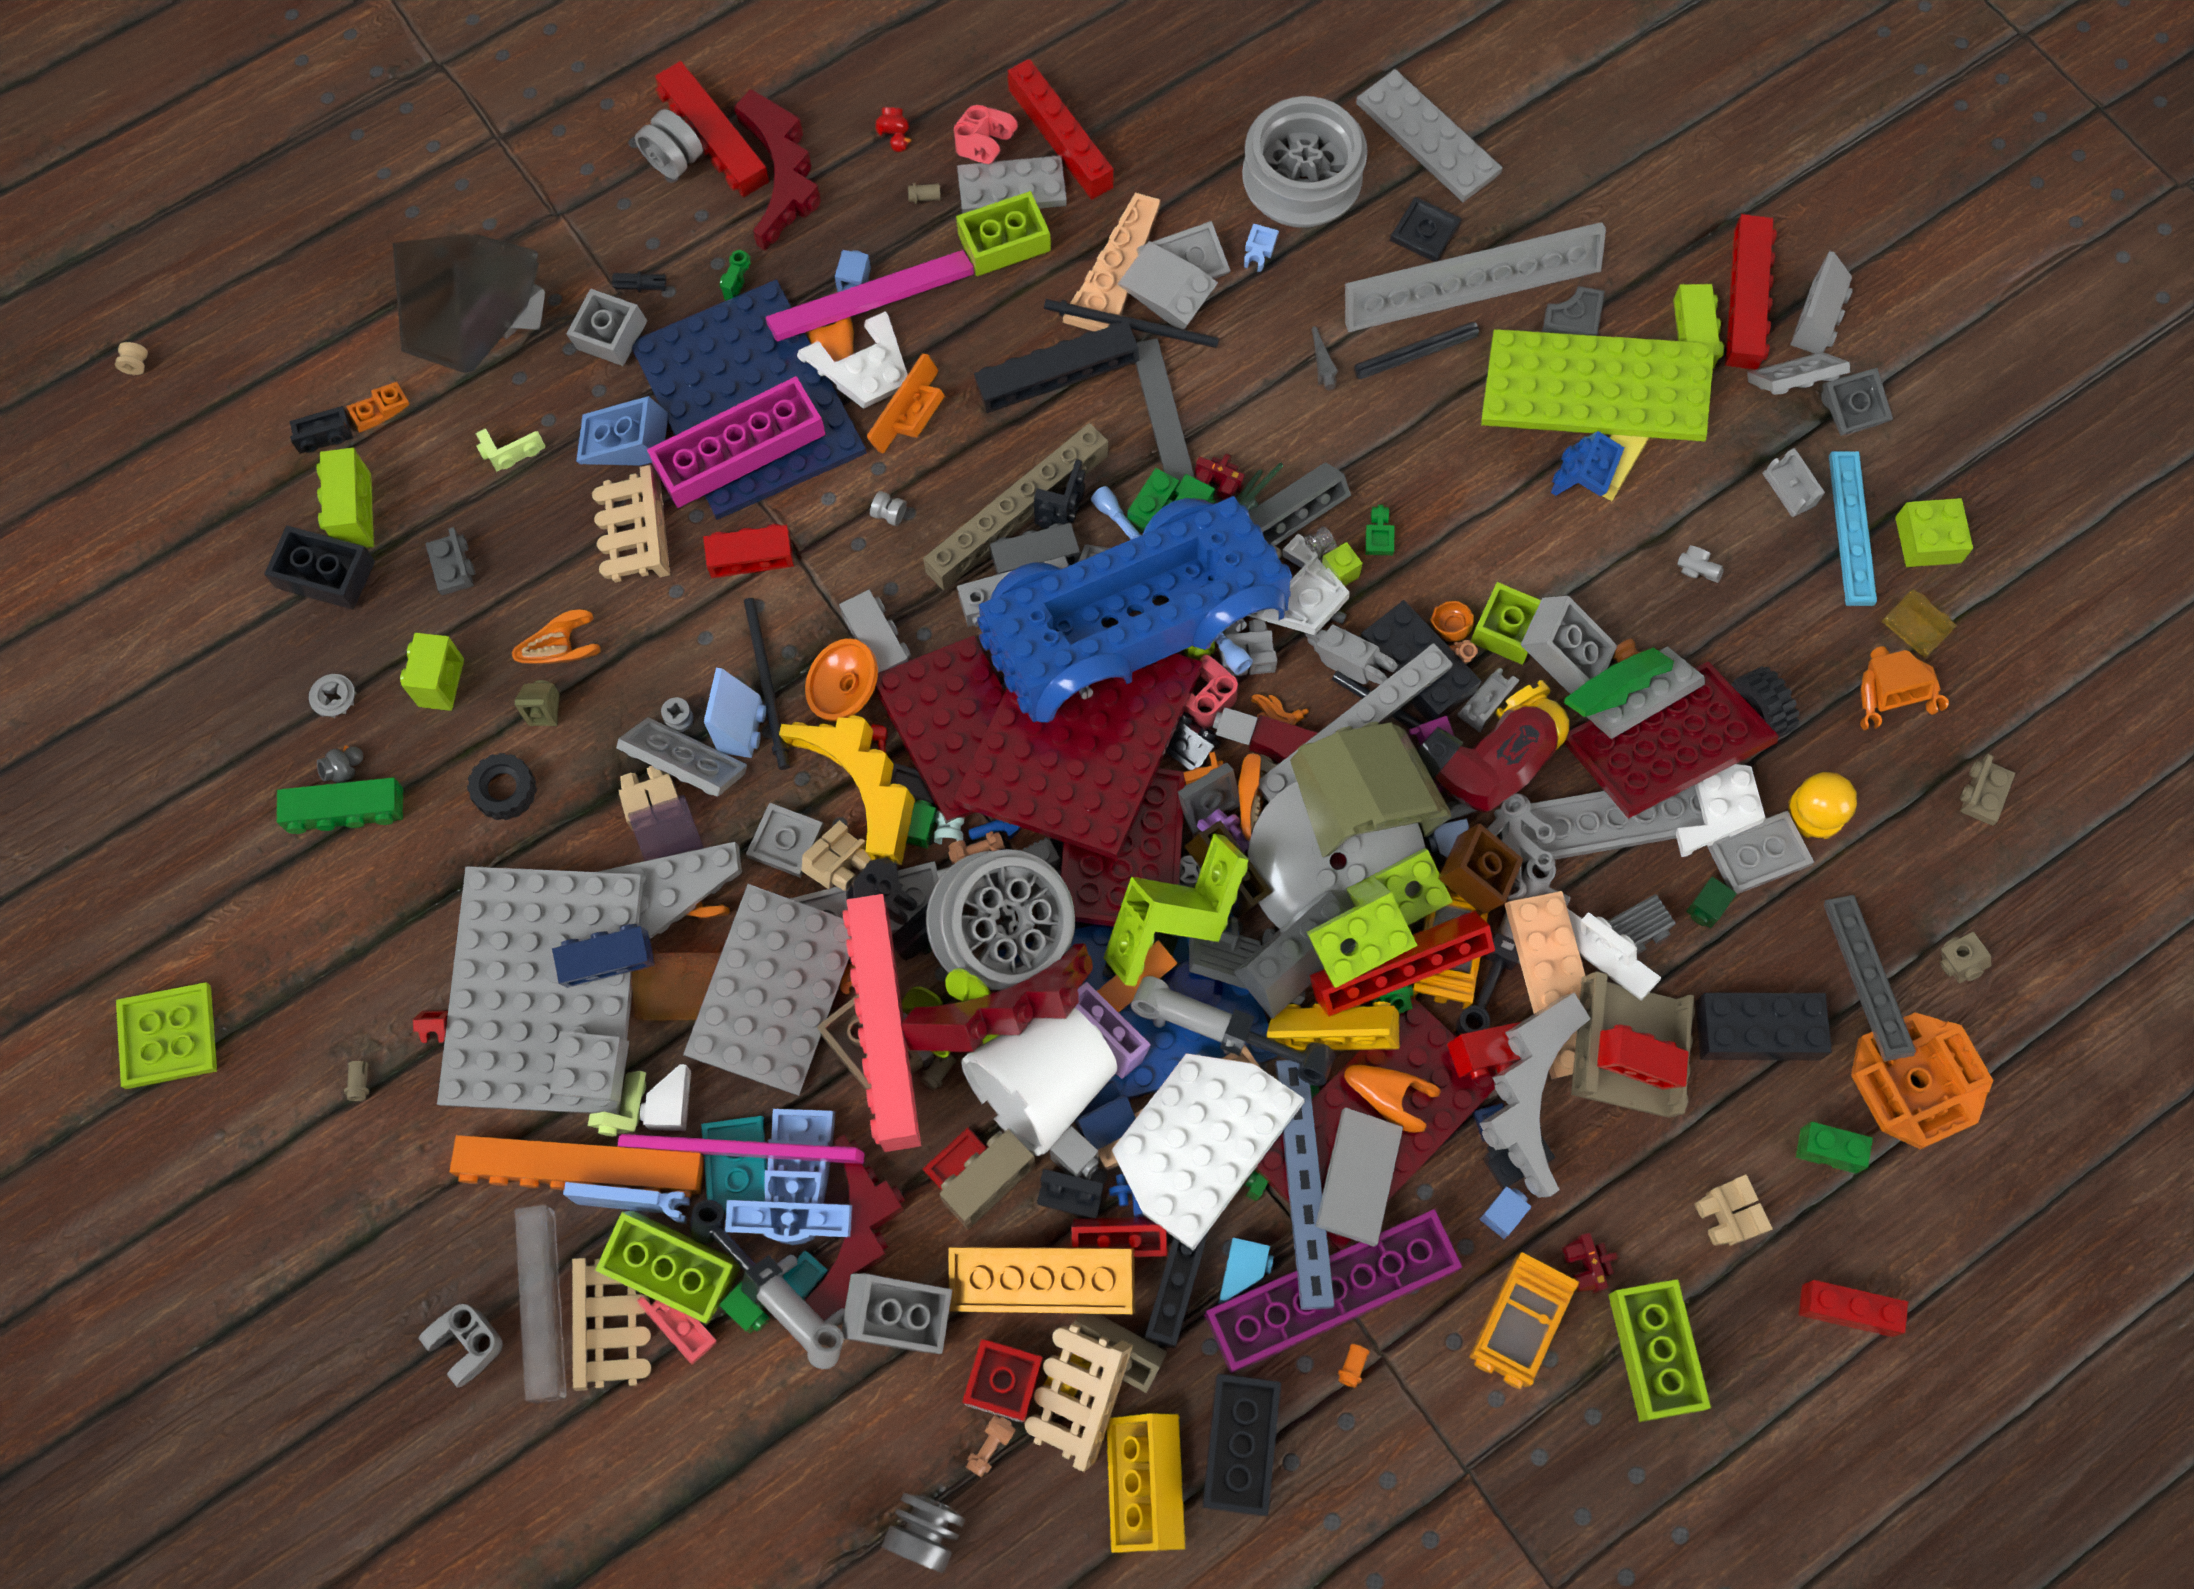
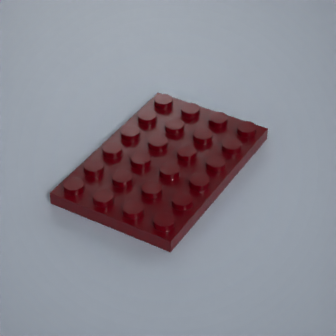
(942, 714)
(1674, 746)
(1149, 853)

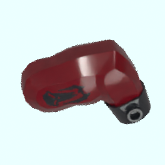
(1498, 763)

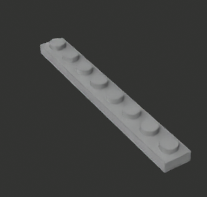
(1372, 708)

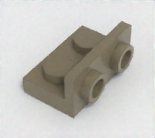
(1987, 790)

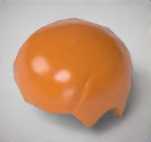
(1452, 621)

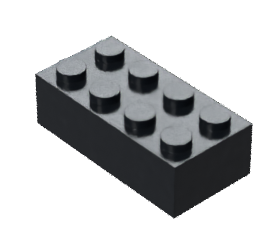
(1404, 636)
(1763, 1026)
(1241, 1445)

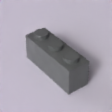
(1035, 547)

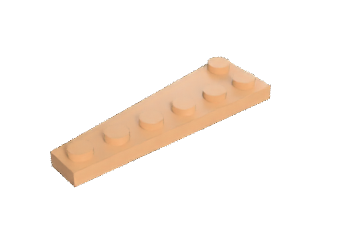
(1101, 283)

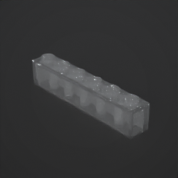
(540, 1304)

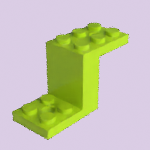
(1175, 909)
(1379, 918)

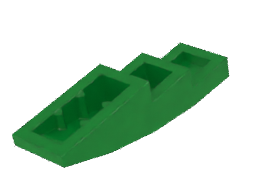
(1615, 683)

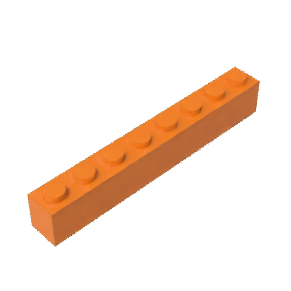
(559, 1163)

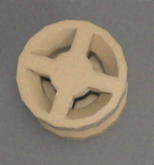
(131, 358)

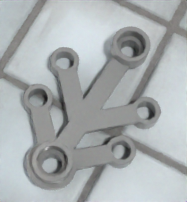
(1517, 840)

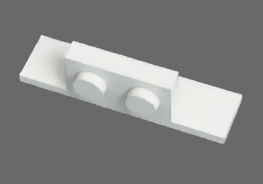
(1612, 954)

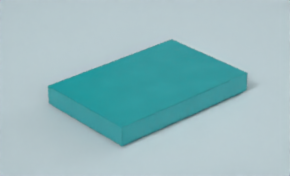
(733, 1175)

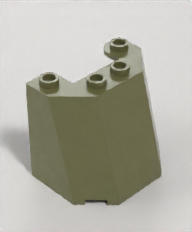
(1366, 784)

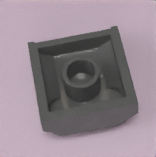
(1857, 401)

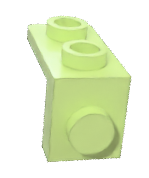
(511, 453)
(629, 1117)

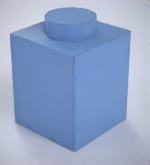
(852, 270)
(1506, 1211)

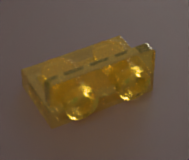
(1919, 623)

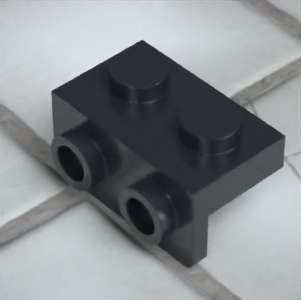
(320, 430)

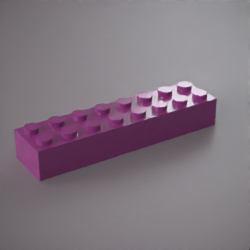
(1361, 1278)

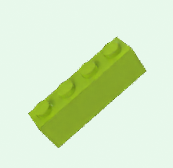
(667, 1266)

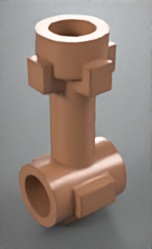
(1464, 650)
(959, 850)
(999, 1432)

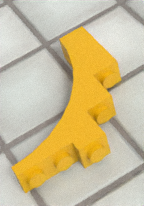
(886, 804)

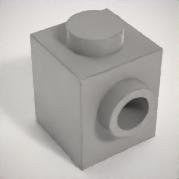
(1235, 725)

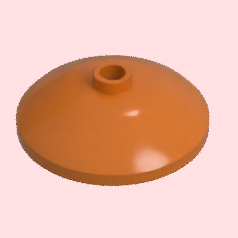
(841, 679)

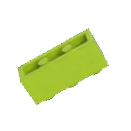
(1696, 316)

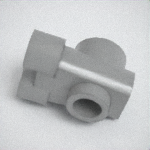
(1696, 563)

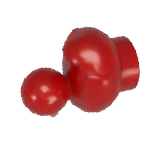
(893, 123)

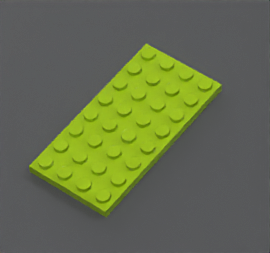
(1599, 385)

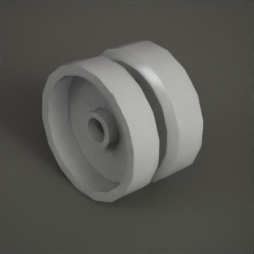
(669, 144)

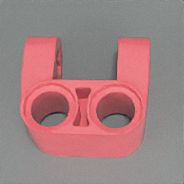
(974, 132)
(1209, 696)

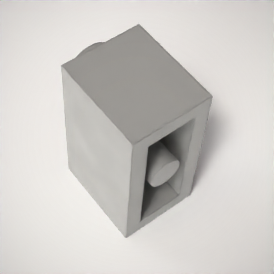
(1075, 1155)

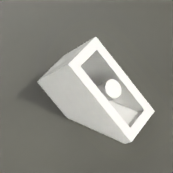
(668, 1102)

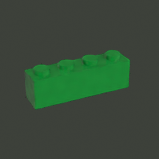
(340, 805)

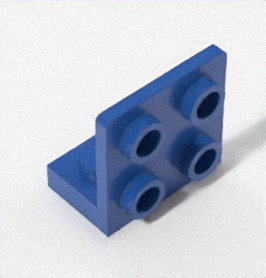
(1589, 464)

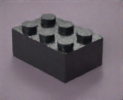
(319, 567)

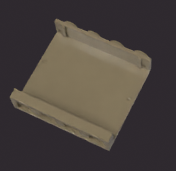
(1656, 1014)

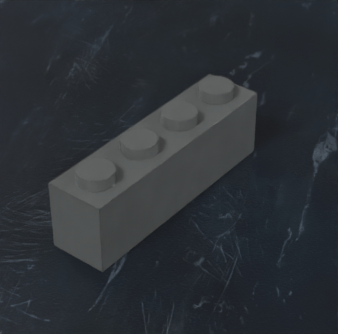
(1300, 503)

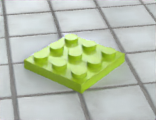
(166, 1035)

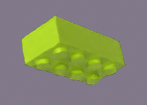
(1659, 1350)

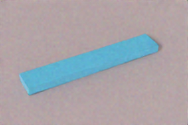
(1852, 528)

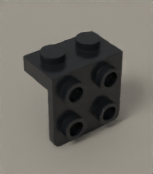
(1057, 508)

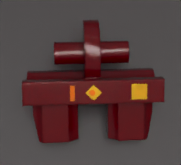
(1220, 473)
(1593, 1277)

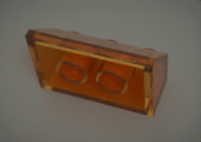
(673, 986)

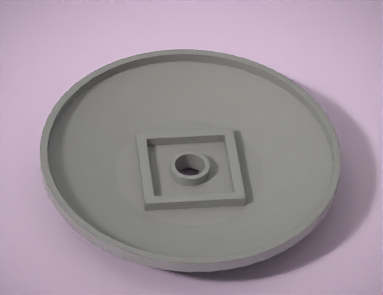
(1294, 869)

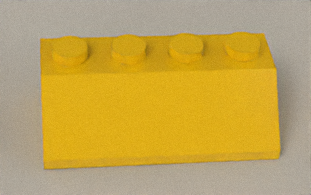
(1349, 1030)
(1145, 1483)

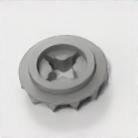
(329, 685)

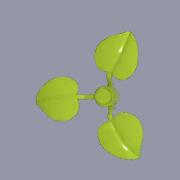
(959, 985)

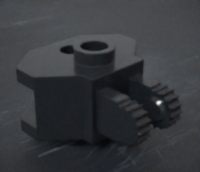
(881, 877)

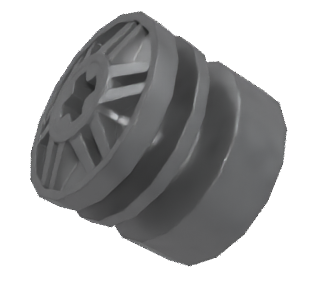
(923, 1532)

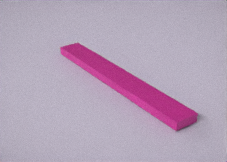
(869, 295)
(744, 1148)

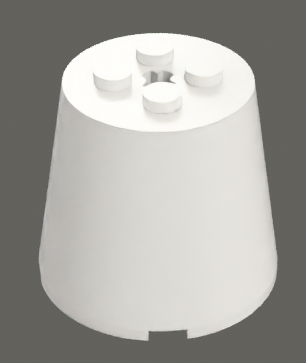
(1041, 1076)

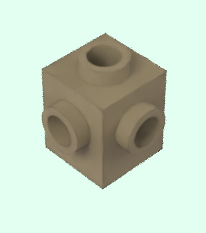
(1965, 958)

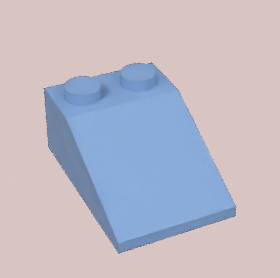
(734, 715)

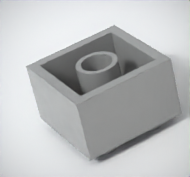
(606, 327)
(589, 1066)

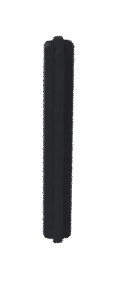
(1416, 350)

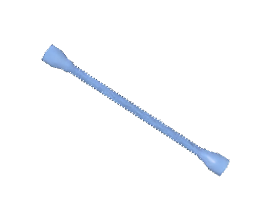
(1107, 503)

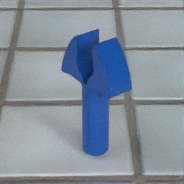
(995, 826)

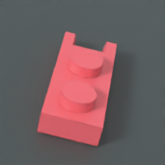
(682, 1330)

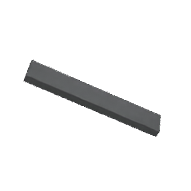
(1162, 410)
(1869, 978)

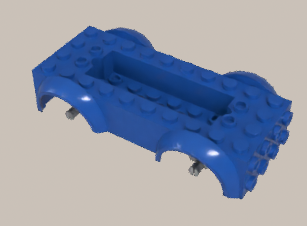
(1194, 552)

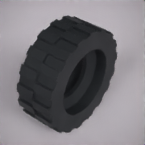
(496, 765)

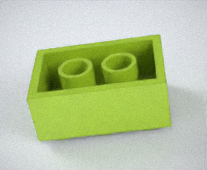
(1003, 233)
(345, 497)

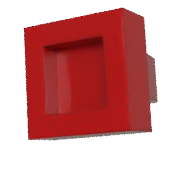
(431, 1021)

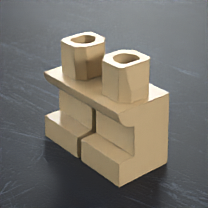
(636, 795)
(833, 858)
(1737, 1226)

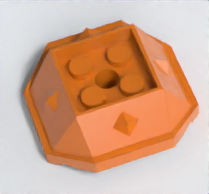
(1950, 1079)

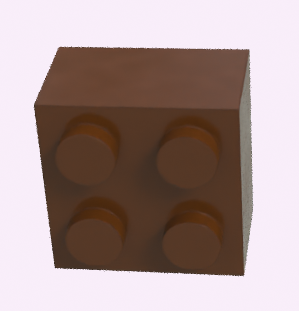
(1481, 869)

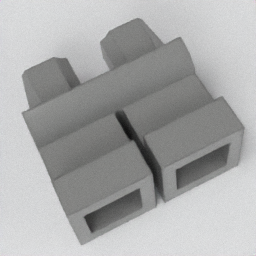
(1257, 645)

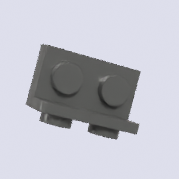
(450, 564)

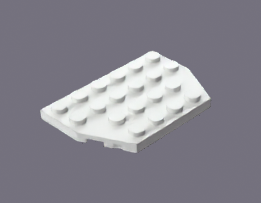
(1202, 1141)

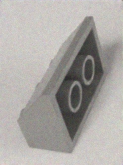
(1823, 306)

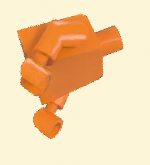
(1896, 682)

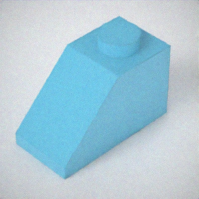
(1244, 1268)

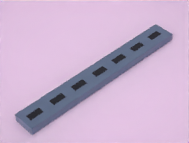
(1305, 1196)

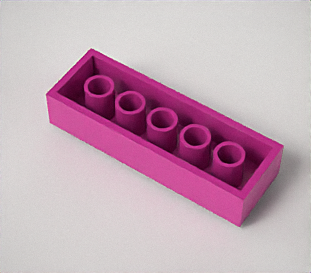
(736, 442)

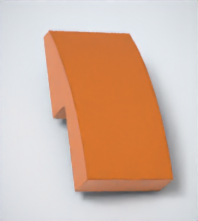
(383, 405)

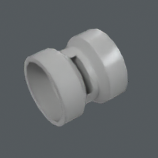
(888, 508)

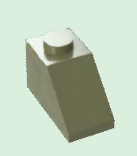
(538, 703)

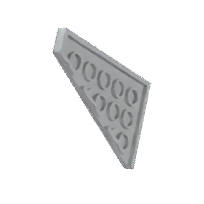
(680, 882)

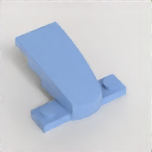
(794, 1188)

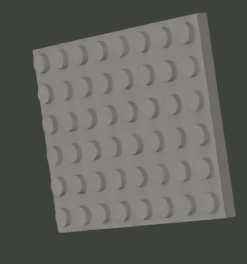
(507, 988)

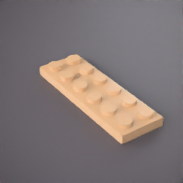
(1547, 959)

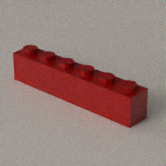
(1060, 129)
(716, 133)
(1750, 292)
(1435, 952)

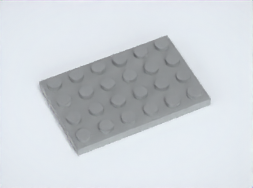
(771, 990)

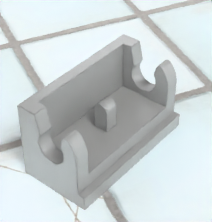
(1794, 483)
(1488, 699)

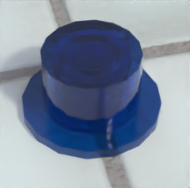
(1194, 985)

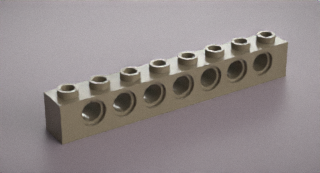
(1012, 508)

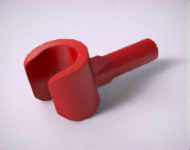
(880, 734)

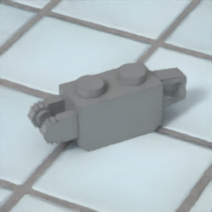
(1351, 655)

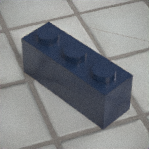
(603, 955)

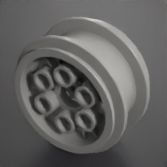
(1274, 171)
(955, 935)

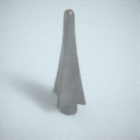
(1325, 366)

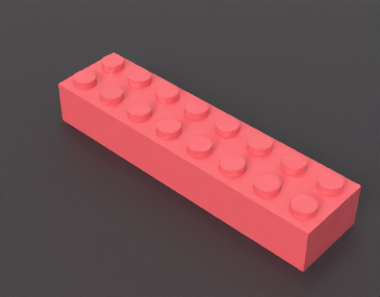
(881, 1015)

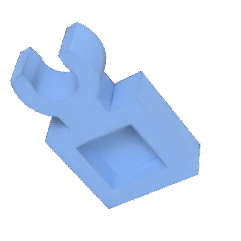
(1260, 245)

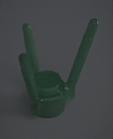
(1248, 499)

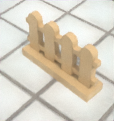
(652, 534)
(609, 1338)
(1103, 1388)

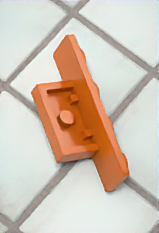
(909, 407)

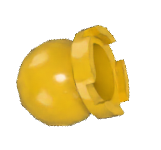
(1537, 697)
(1822, 805)

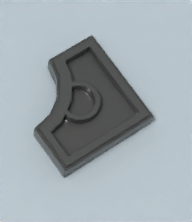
(1577, 315)

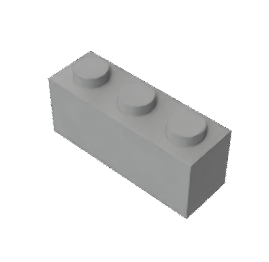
(867, 624)

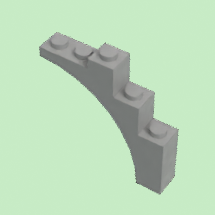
(1522, 1084)

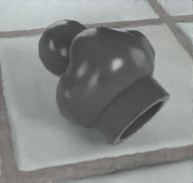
(337, 764)

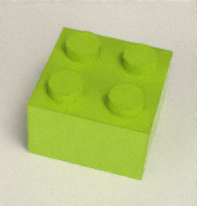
(1934, 532)
(1506, 622)
(432, 671)

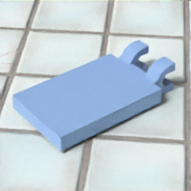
(628, 1199)

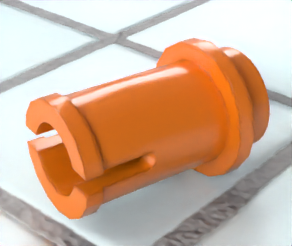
(1353, 1366)

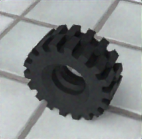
(1769, 699)

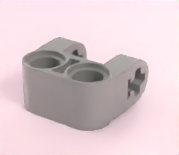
(469, 1336)

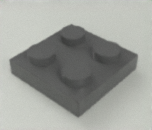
(1208, 794)

